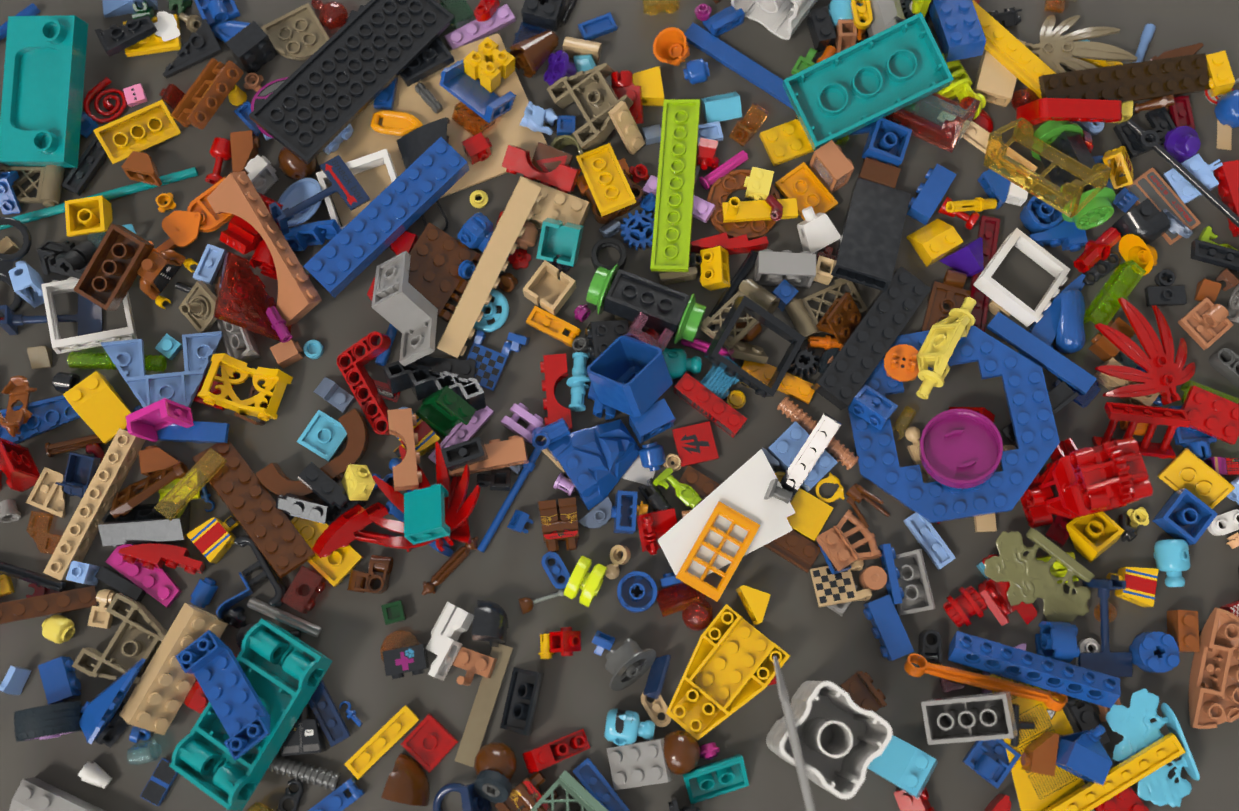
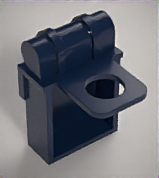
(79, 473)

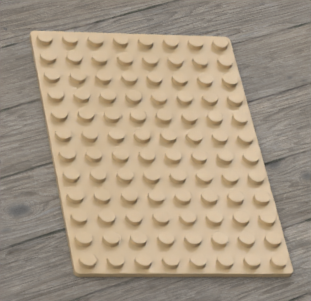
(367, 141)

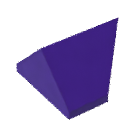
(967, 258)

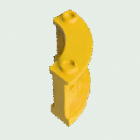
(229, 366)

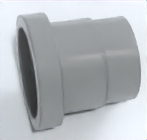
(9, 511)

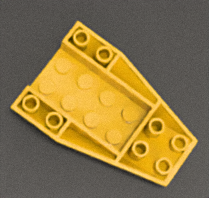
(724, 673)

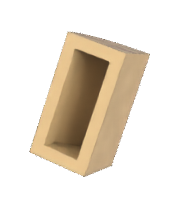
(577, 46)

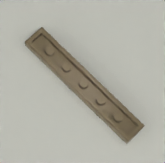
(483, 707)

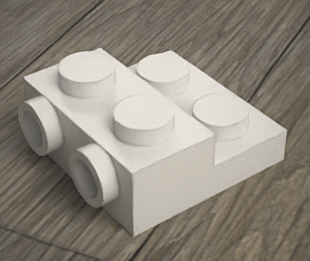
(261, 173)

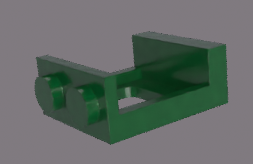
(445, 410)

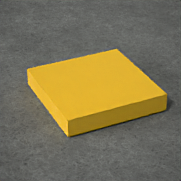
(809, 514)

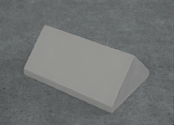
(238, 342)
(914, 583)

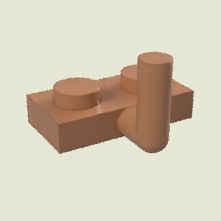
(474, 664)

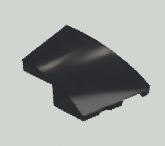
(419, 140)

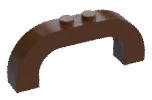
(358, 437)

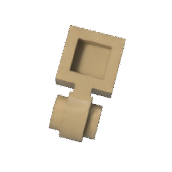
(98, 614)

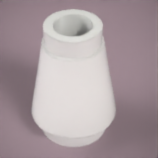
(95, 775)

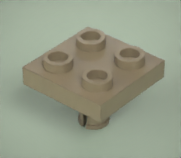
(199, 307)

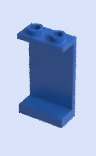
(473, 95)

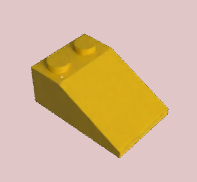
(99, 406)

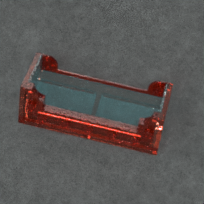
(937, 119)

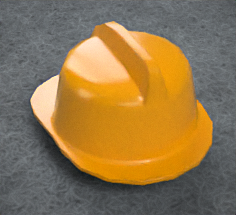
(1134, 248)

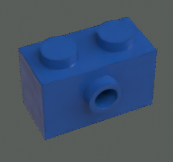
(625, 512)

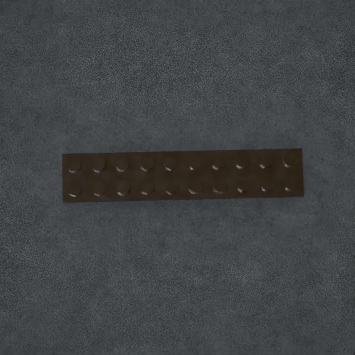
(1131, 80)

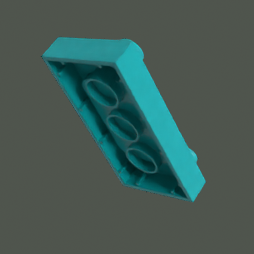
(43, 91)

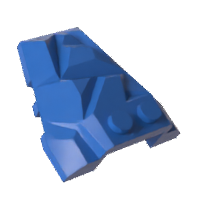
(596, 459)

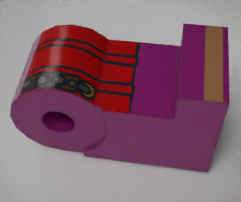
(1224, 466)

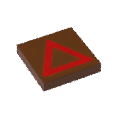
(548, 158)

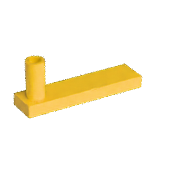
(756, 210)

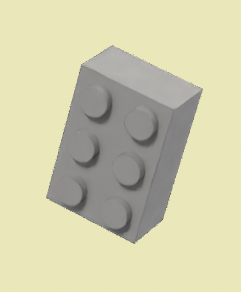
(795, 268)

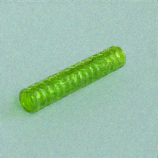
(103, 361)

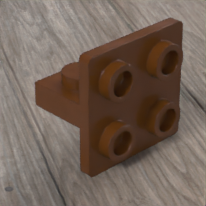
(840, 318)

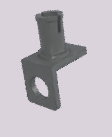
(778, 492)

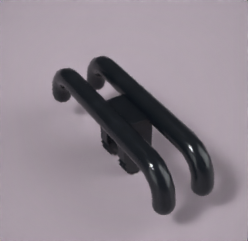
(277, 583)

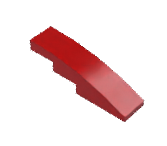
(734, 245)

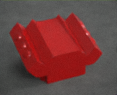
(241, 234)

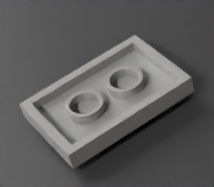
(638, 764)

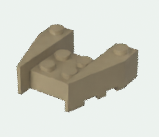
(594, 99)
(135, 639)

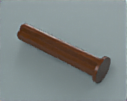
(70, 445)

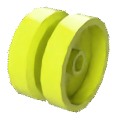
(588, 582)

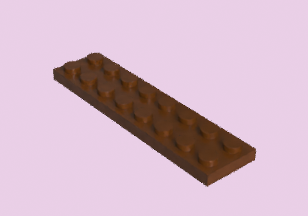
(257, 512)

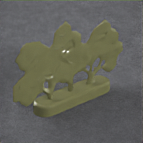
(1033, 579)

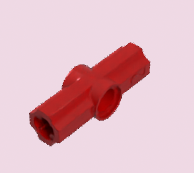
(1097, 250)

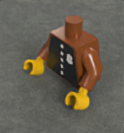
(159, 270)

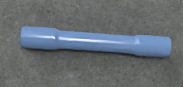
(1145, 39)

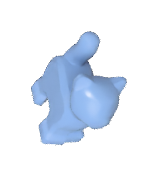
(535, 117)

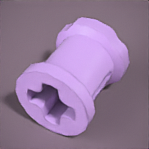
(564, 484)

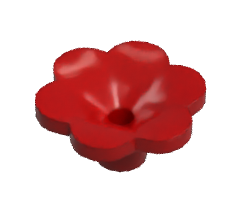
(519, 262)

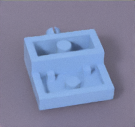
(1200, 170)

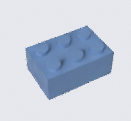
(787, 448)

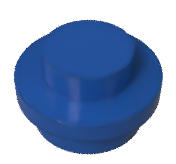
(466, 269)

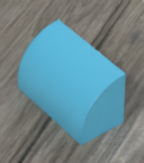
(722, 107)

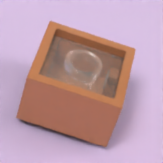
(831, 166)

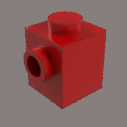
(477, 148)

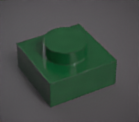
(393, 612)

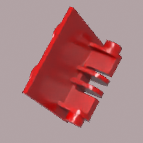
(654, 526)

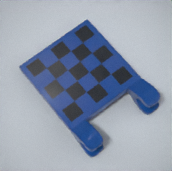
(489, 362)

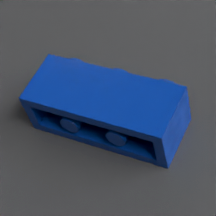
(930, 193)
(888, 628)

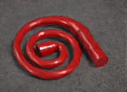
(111, 109)

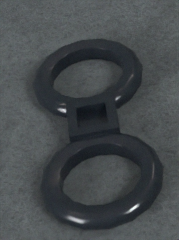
(7, 260)

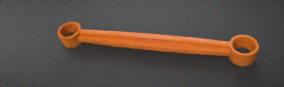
(983, 681)

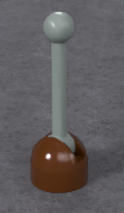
(527, 604)

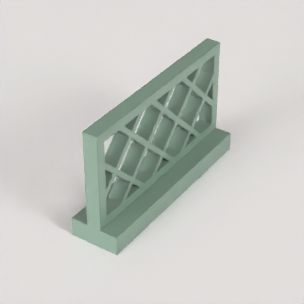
(575, 790)

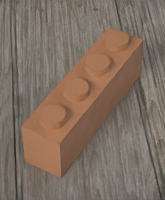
(500, 455)

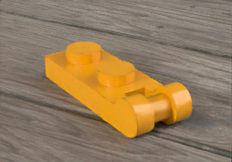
(552, 325)

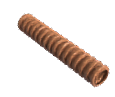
(806, 422)

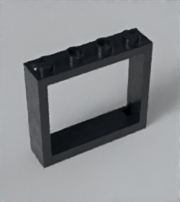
(770, 321)

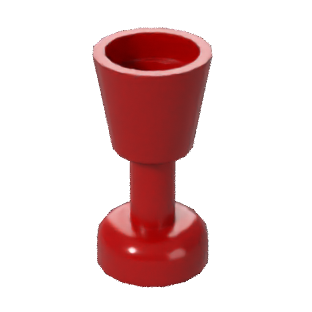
(970, 219)

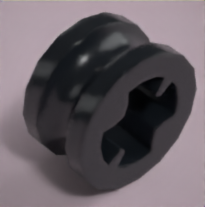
(1165, 273)

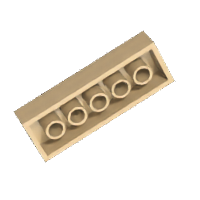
(164, 681)

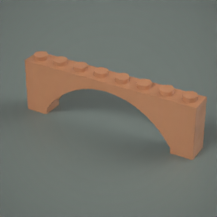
(295, 290)

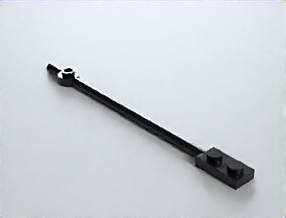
(1154, 139)

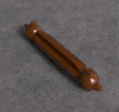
(449, 566)

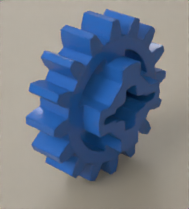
(633, 231)

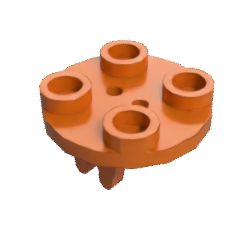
(893, 363)

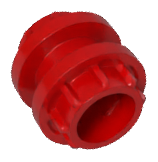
(964, 606)

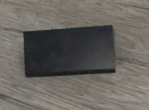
(522, 701)

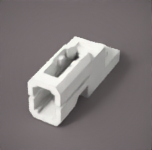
(445, 638)

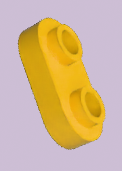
(861, 13)

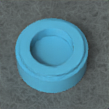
(313, 349)

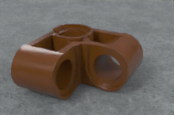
(379, 568)

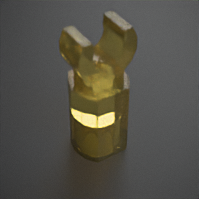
(904, 421)

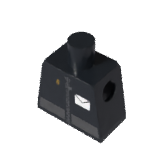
(304, 737)

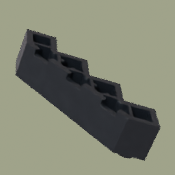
(426, 381)

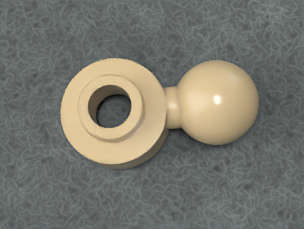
(615, 555)

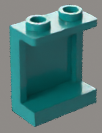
(425, 514)

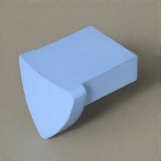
(14, 680)

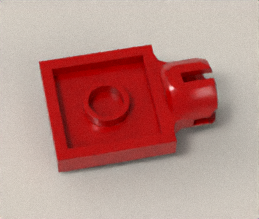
(623, 85)

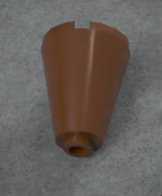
(534, 51)

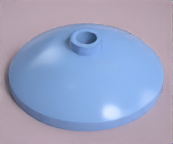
(297, 193)

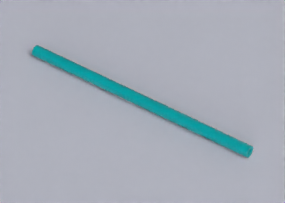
(109, 195)

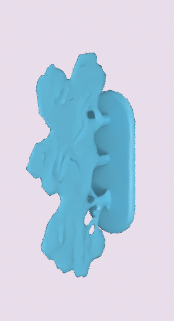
(1140, 733)

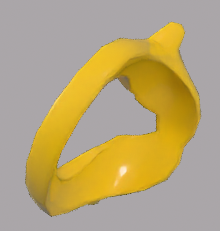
(838, 494)

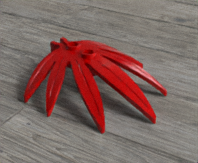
(1161, 371)
(453, 517)

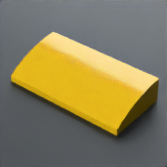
(137, 131)

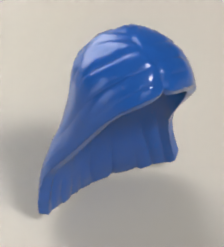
(1070, 329)

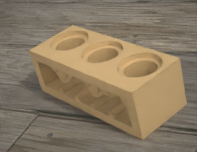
(1113, 383)

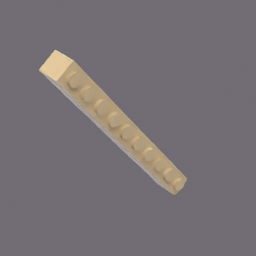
(489, 267)

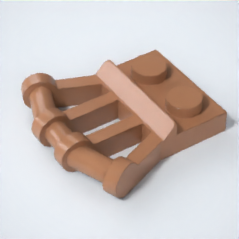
(838, 547)

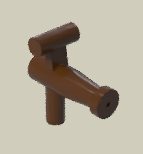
(1155, 103)

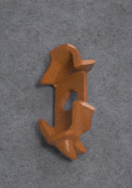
(18, 390)

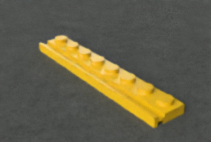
(1012, 52)

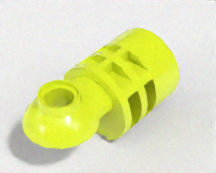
(961, 85)

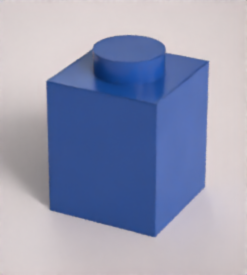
(786, 293)

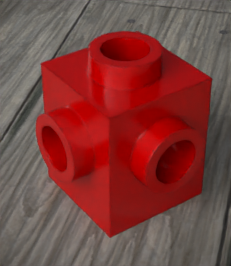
(565, 641)

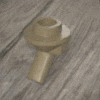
(192, 22)

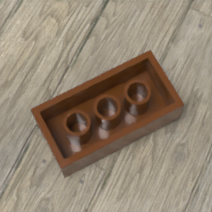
(113, 267)

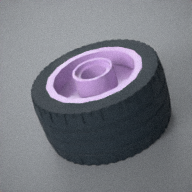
(47, 721)

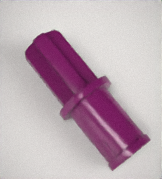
(278, 324)

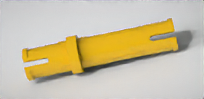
(977, 205)

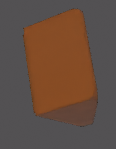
(1208, 289)

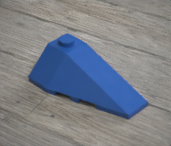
(104, 706)

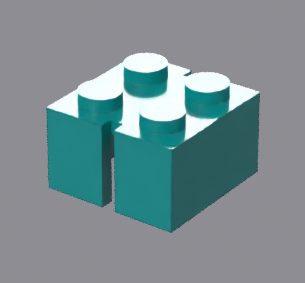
(560, 240)

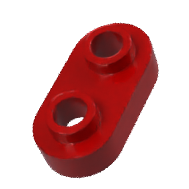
(486, 9)

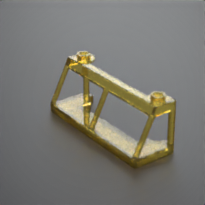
(1062, 198)

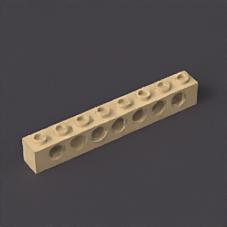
(95, 504)

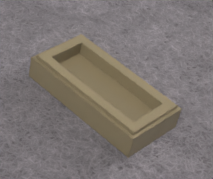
(676, 277)

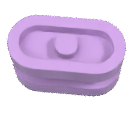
(521, 412)

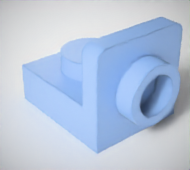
(83, 573)

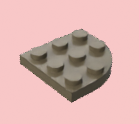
(296, 33)

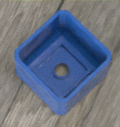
(630, 375)

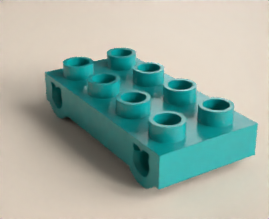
(284, 677)

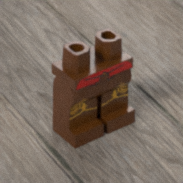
(559, 530)
(526, 794)

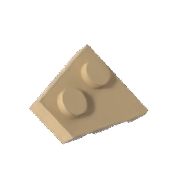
(47, 494)

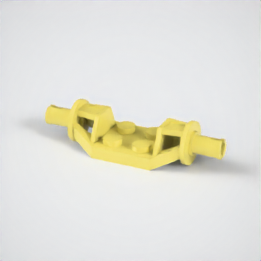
(940, 346)

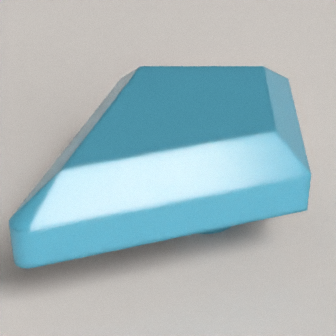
(584, 62)

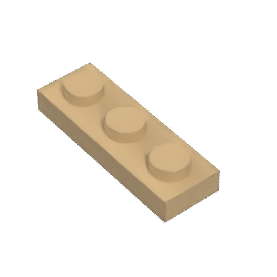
(626, 127)

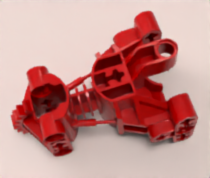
(1087, 481)

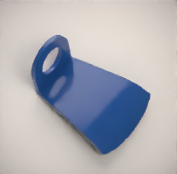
(234, 600)

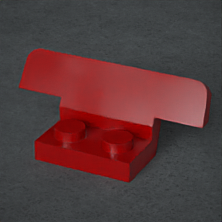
(996, 599)

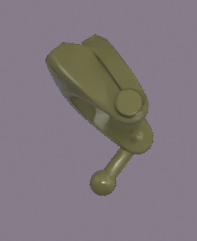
(565, 140)

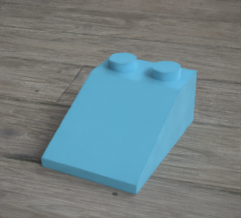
(904, 766)

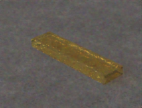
(190, 484)

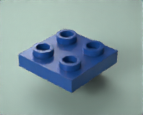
(217, 10)
(991, 760)

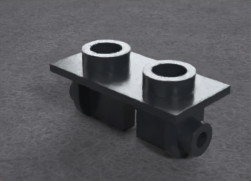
(1009, 16)
(113, 730)

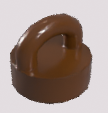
(507, 282)

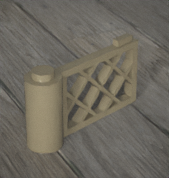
(47, 186)
(755, 293)
(803, 316)

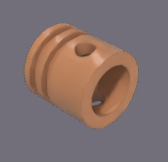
(873, 578)

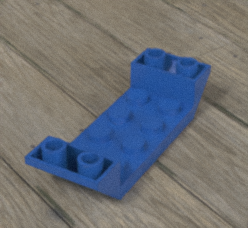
(227, 692)

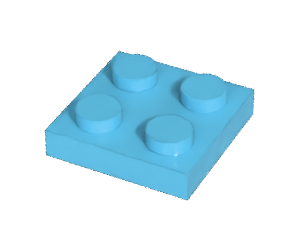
(323, 436)

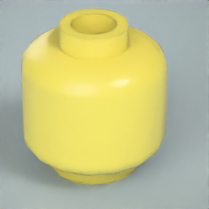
(58, 629)

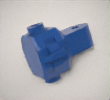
(476, 232)

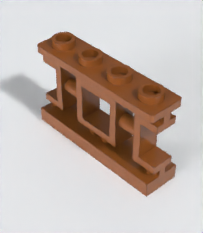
(207, 93)

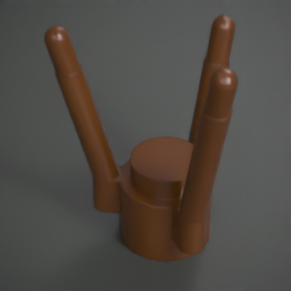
(858, 494)

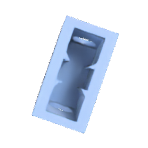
(22, 278)

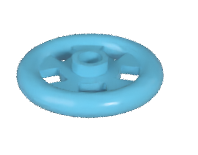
(500, 318)

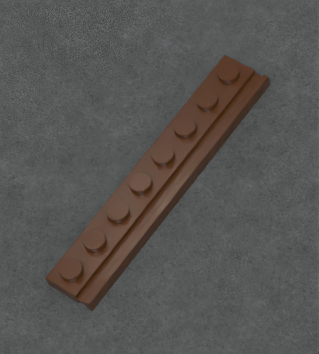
(790, 546)

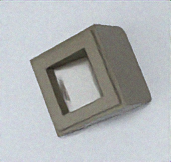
(40, 357)

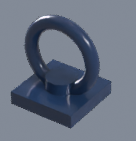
(470, 798)

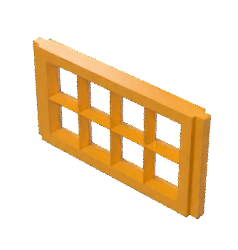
(699, 583)

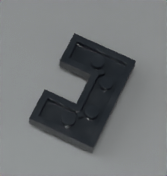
(1159, 122)

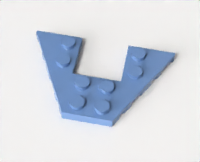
(175, 386)

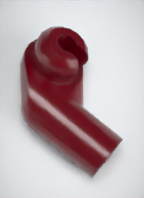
(776, 208)
(96, 449)

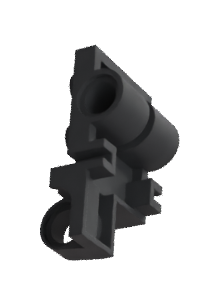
(65, 257)

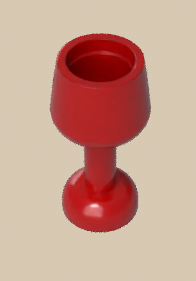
(221, 152)

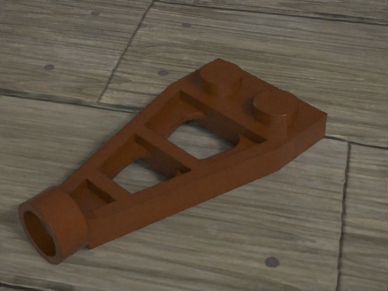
(127, 498)

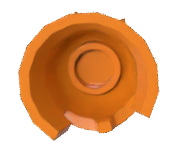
(671, 46)

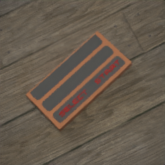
(1154, 187)

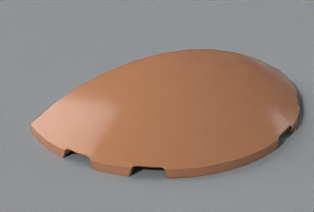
(1215, 673)

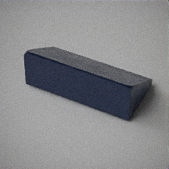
(657, 676)

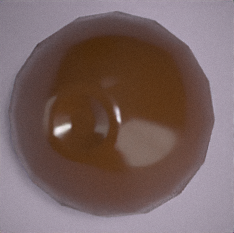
(293, 166)
(681, 752)
(496, 757)

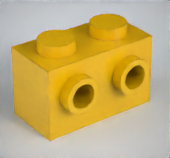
(1220, 73)
(715, 268)

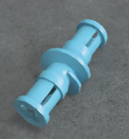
(578, 381)

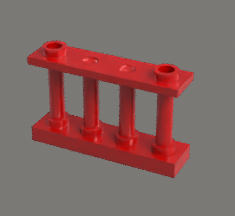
(1145, 414)

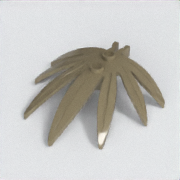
(1061, 49)

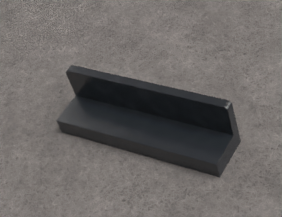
(1059, 398)

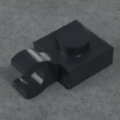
(498, 480)

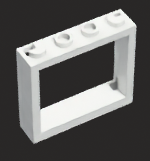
(357, 166)
(1005, 298)
(84, 341)

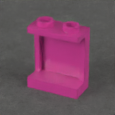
(156, 416)

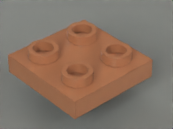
(1206, 322)

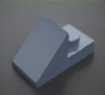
(334, 395)

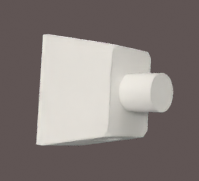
(816, 231)

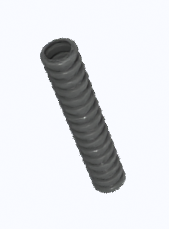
(305, 772)

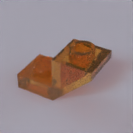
(749, 124)

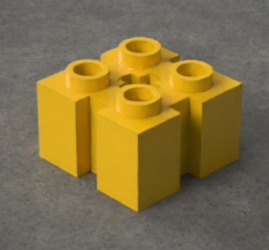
(489, 64)

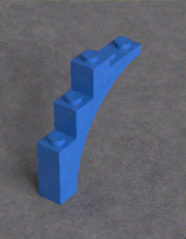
(1065, 233)

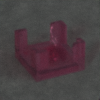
(635, 332)

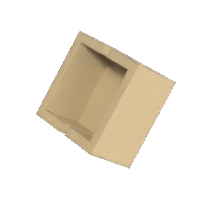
(548, 290)

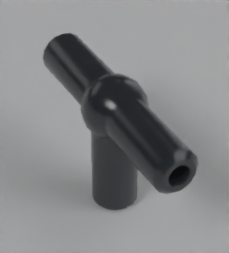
(1020, 725)

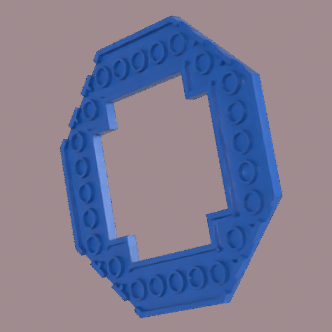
(1030, 418)

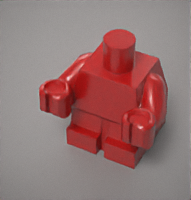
(707, 154)

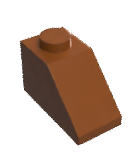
(141, 168)
(155, 460)
(1041, 754)

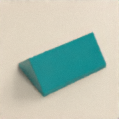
(716, 778)

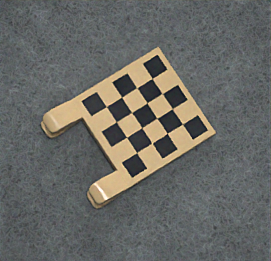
(837, 587)

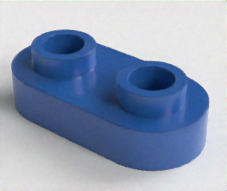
(556, 570)

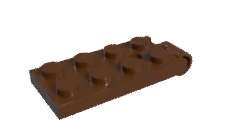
(949, 293)

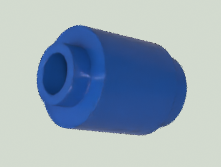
(204, 592)

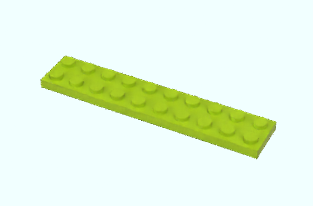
(675, 186)

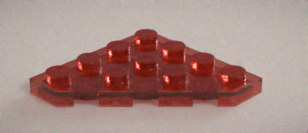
(243, 298)

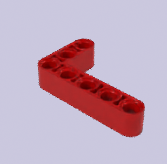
(1070, 110)
(365, 382)

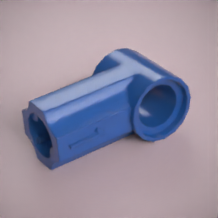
(552, 433)

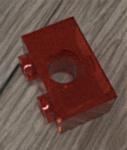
(294, 595)

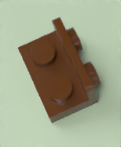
(863, 693)

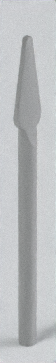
(794, 740)

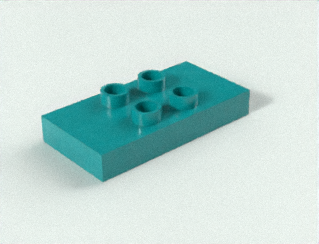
(868, 81)

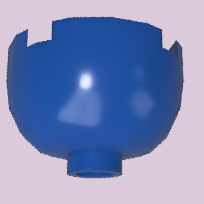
(1228, 109)

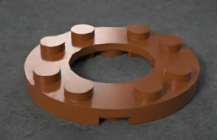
(719, 193)

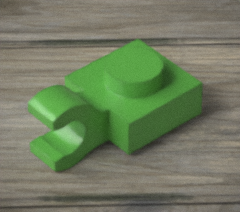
(804, 63)

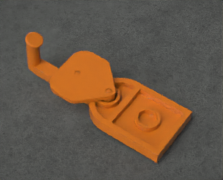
(184, 226)

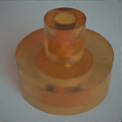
(1112, 612)

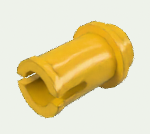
(545, 647)

